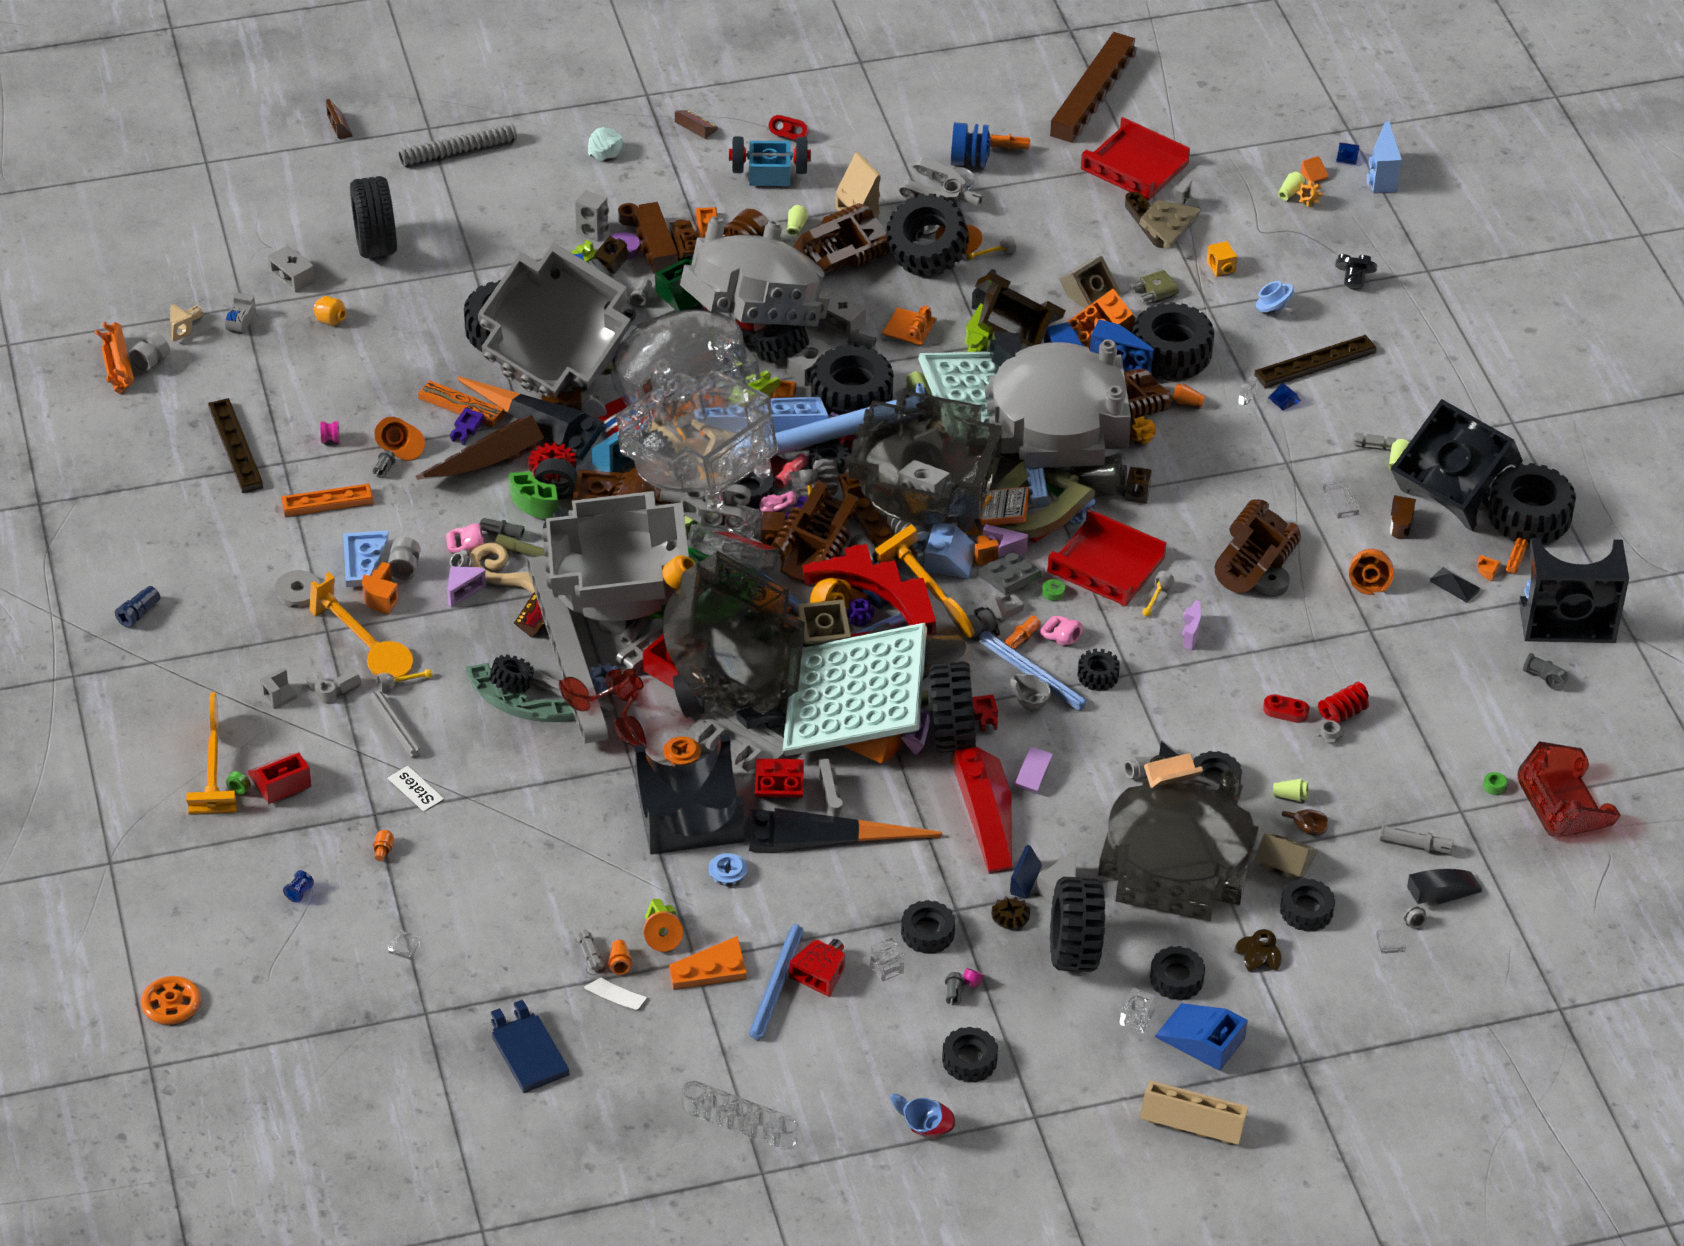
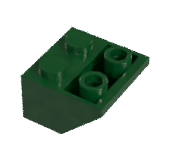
(669, 288)

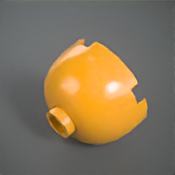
(831, 590)

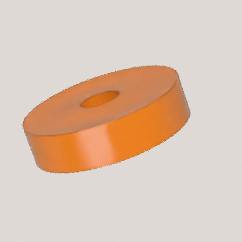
(663, 920)

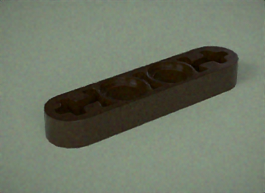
(1131, 200)

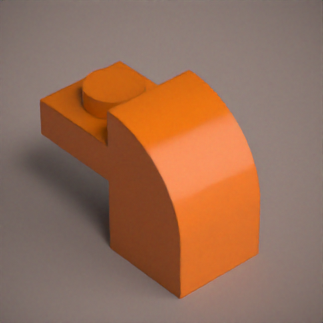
(379, 591)

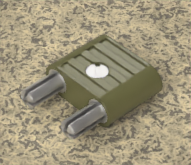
(1157, 285)

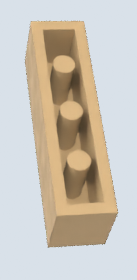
(1194, 1112)

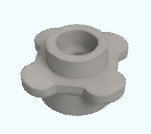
(461, 559)
(1330, 731)

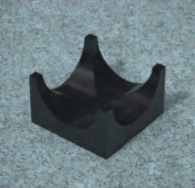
(1455, 460)
(1574, 599)
(690, 802)

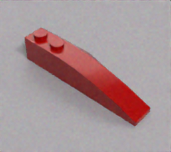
(988, 804)

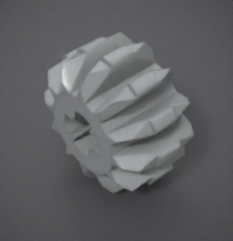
(827, 473)

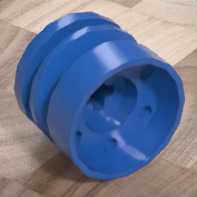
(970, 144)

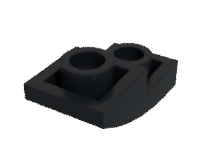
(751, 719)

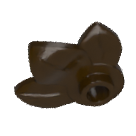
(1257, 952)

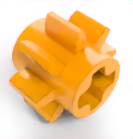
(1305, 193)
(1142, 430)

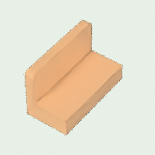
(1171, 770)

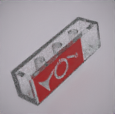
(741, 549)

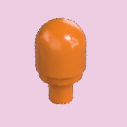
(383, 844)

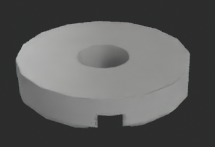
(292, 580)

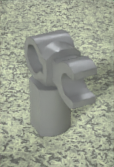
(329, 690)

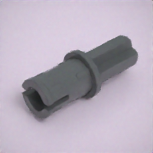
(503, 528)

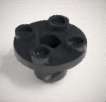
(1355, 269)

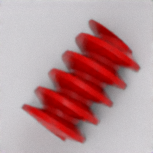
(1345, 703)

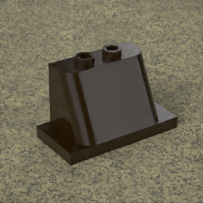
(1014, 313)

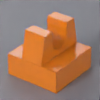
(986, 550)

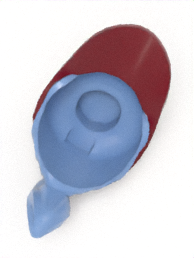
(925, 1116)

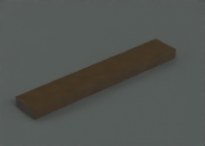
(1315, 361)
(235, 445)

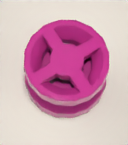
(329, 431)

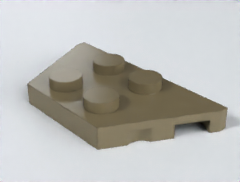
(1168, 220)

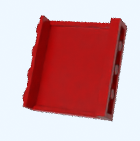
(1137, 159)
(1108, 558)

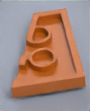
(711, 966)

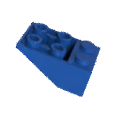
(1134, 351)
(1204, 1033)

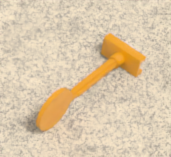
(898, 546)
(382, 657)
(212, 799)

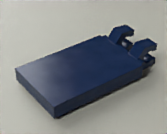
(527, 1048)

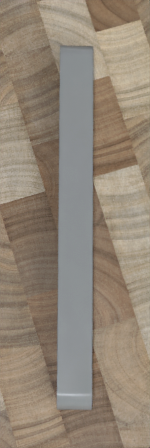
(567, 650)

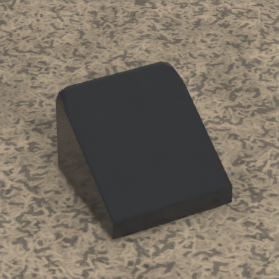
(1167, 751)

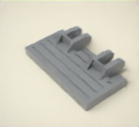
(749, 743)

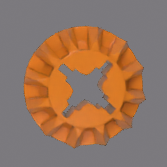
(681, 744)

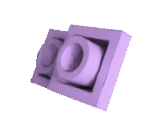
(1192, 623)
(1033, 770)

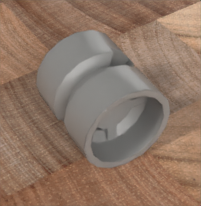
(149, 351)
(404, 558)

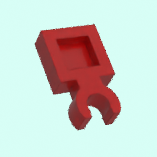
(985, 711)

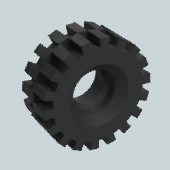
(779, 341)

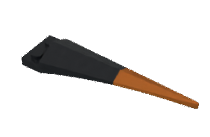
(555, 421)
(791, 830)

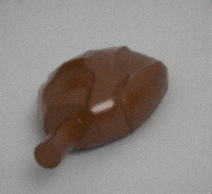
(1309, 821)

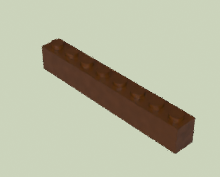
(1093, 87)

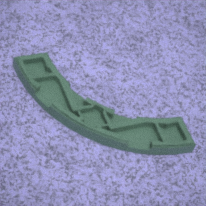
(517, 703)

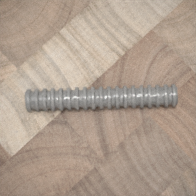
(457, 144)

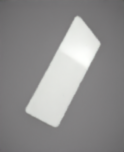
(615, 993)

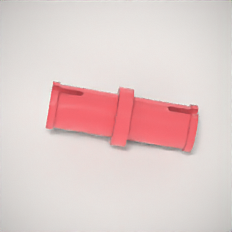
(796, 464)

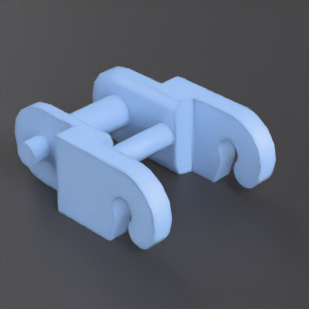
(1081, 515)

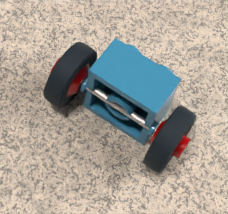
(769, 160)

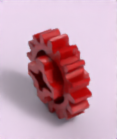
(550, 452)

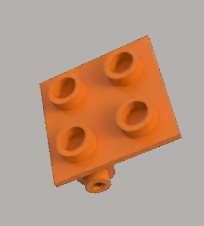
(910, 325)

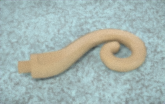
(518, 579)

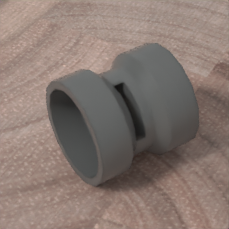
(982, 622)

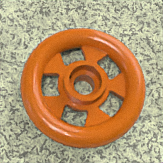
(169, 983)

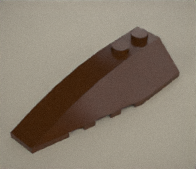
(495, 447)

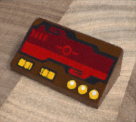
(337, 120)
(694, 123)
(530, 617)

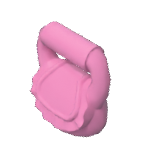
(776, 503)
(470, 538)
(1065, 633)

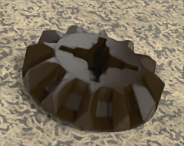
(1005, 919)

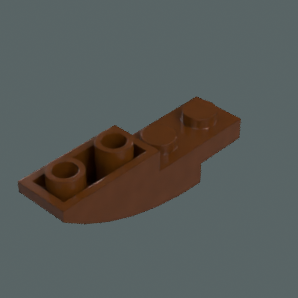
(683, 237)

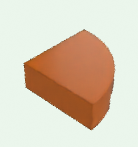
(1487, 567)

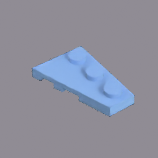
(362, 554)

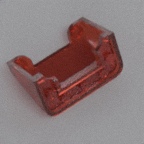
(1558, 794)

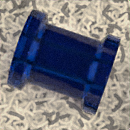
(298, 886)

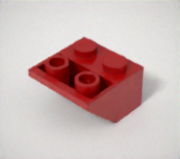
(281, 777)
(779, 778)

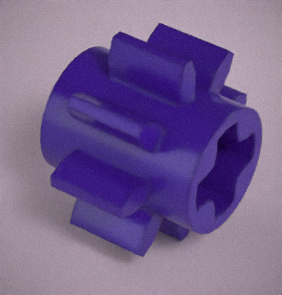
(860, 612)

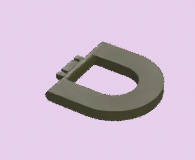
(1059, 511)

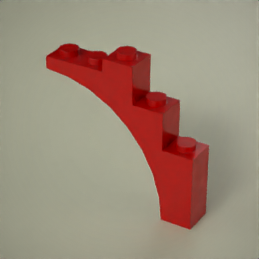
(883, 579)

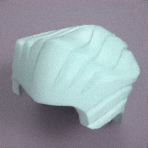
(604, 143)

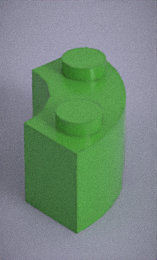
(533, 496)

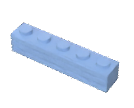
(1038, 487)

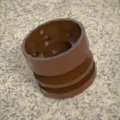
(746, 223)

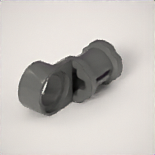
(1546, 670)

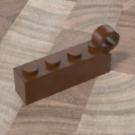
(652, 231)

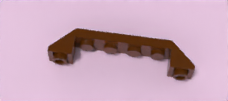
(868, 516)

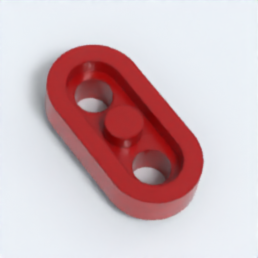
(789, 128)
(1286, 708)

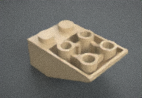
(859, 186)

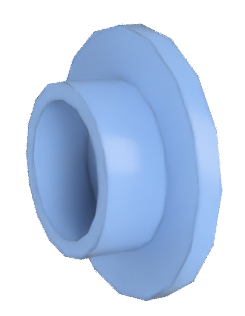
(1274, 296)

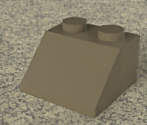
(1089, 282)
(824, 621)
(1285, 855)

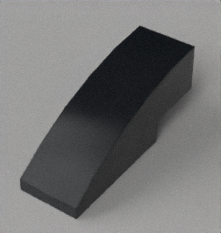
(1442, 885)

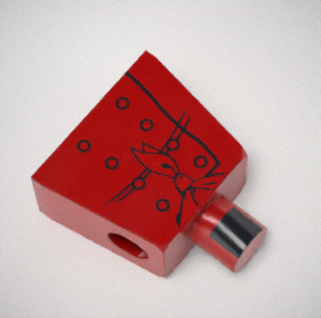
(819, 966)

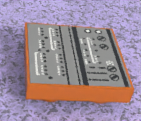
(1006, 507)

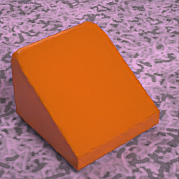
(1314, 169)

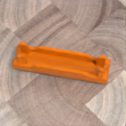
(116, 357)

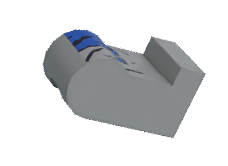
(240, 312)

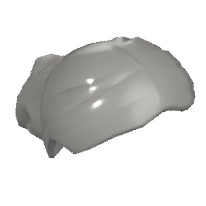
(1030, 691)

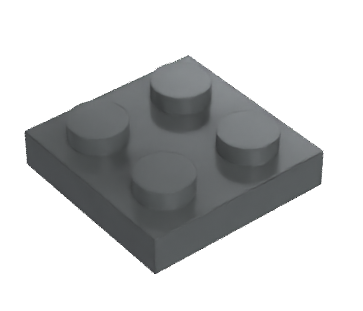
(1010, 573)

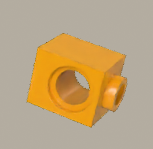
(1221, 258)

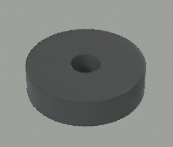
(1273, 582)

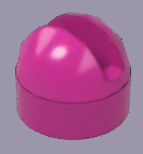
(972, 977)

